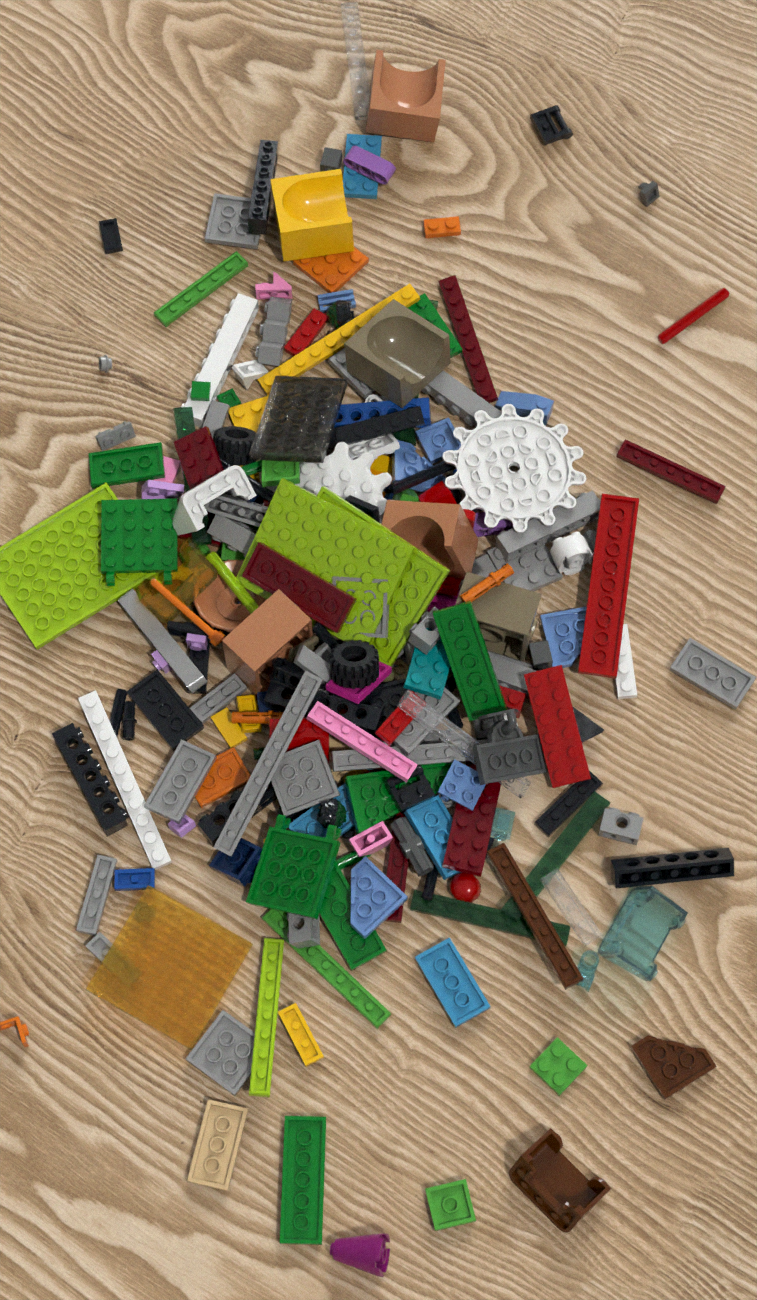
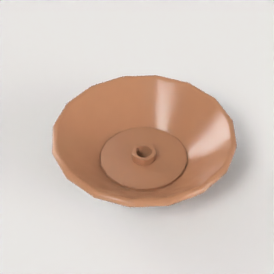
(218, 602)

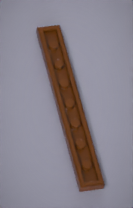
(535, 916)

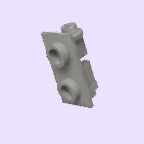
(116, 436)

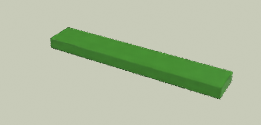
(201, 289)

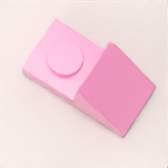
(279, 288)

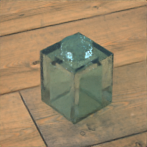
(502, 824)

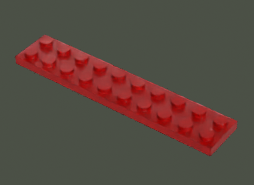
(608, 586)

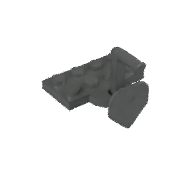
(507, 751)

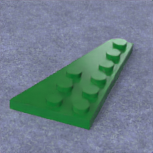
(371, 800)

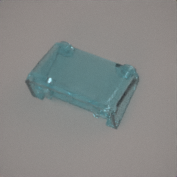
(641, 931)

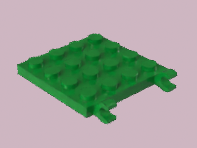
(138, 537)
(294, 870)

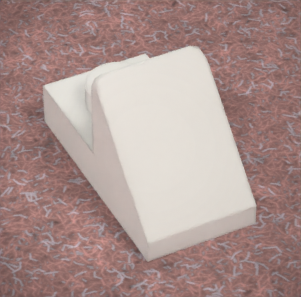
(248, 371)

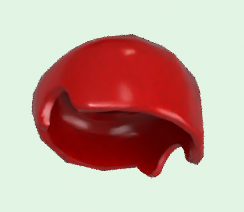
(465, 887)

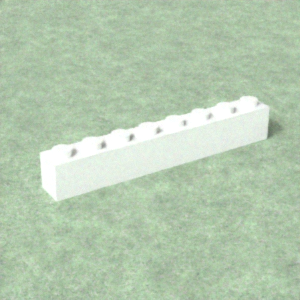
(223, 352)

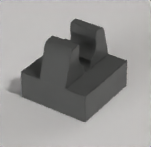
(648, 192)

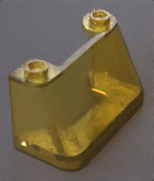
(187, 584)

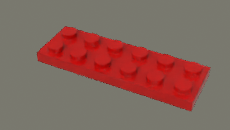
(557, 726)

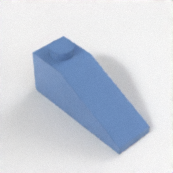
(525, 403)

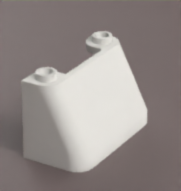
(191, 504)

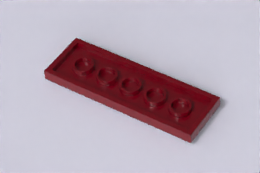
(304, 588)
(471, 832)

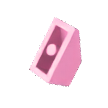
(371, 840)

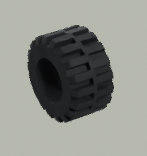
(234, 444)
(354, 664)

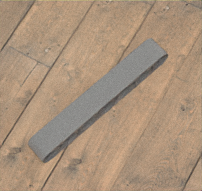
(162, 641)

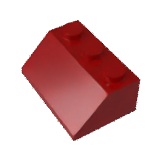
(306, 733)

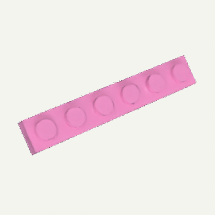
(361, 741)

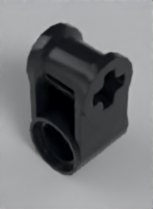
(287, 674)

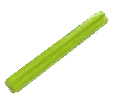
(232, 582)

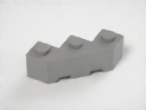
(274, 331)

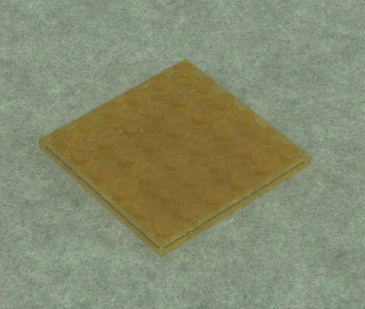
(169, 967)

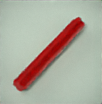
(693, 315)

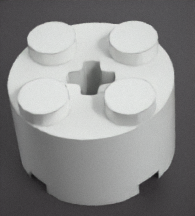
(571, 553)

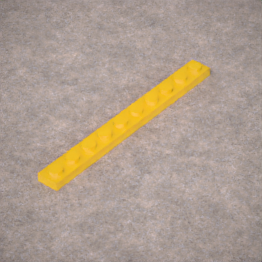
(334, 341)

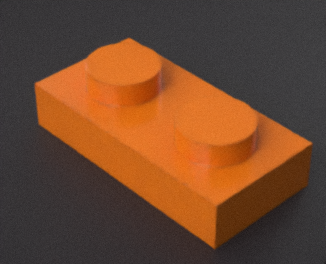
(442, 227)

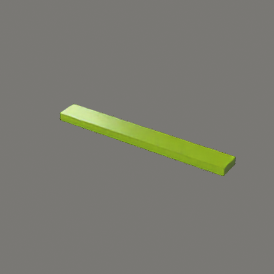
(266, 1018)

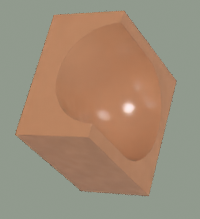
(405, 101)
(436, 530)
(263, 637)

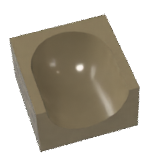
(397, 353)
(504, 616)

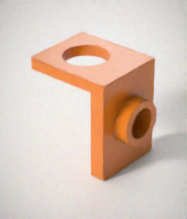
(22, 1028)

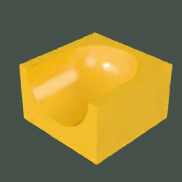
(312, 215)

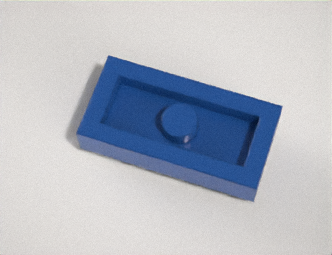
(134, 879)

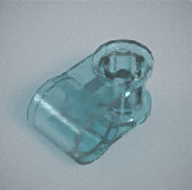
(586, 970)

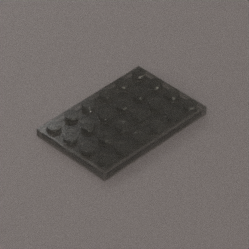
(298, 419)

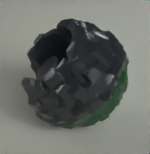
(340, 313)
(331, 813)

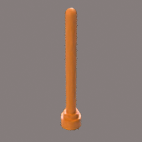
(215, 636)

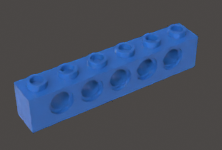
(369, 409)

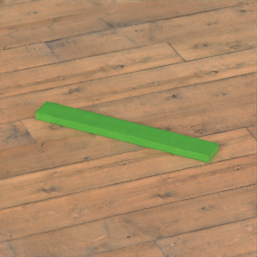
(332, 973)

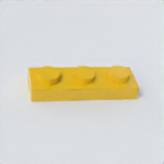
(300, 1034)

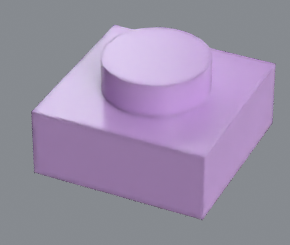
(196, 642)
(159, 662)
(184, 827)

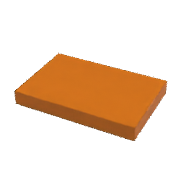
(224, 777)

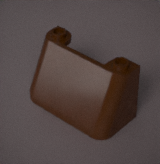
(556, 1183)

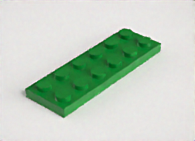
(469, 660)
(337, 918)
(303, 1180)

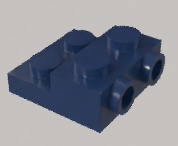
(242, 864)

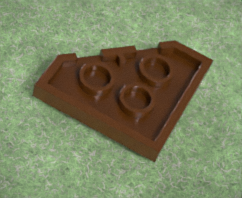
(672, 1063)

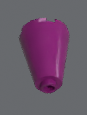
(363, 1252)

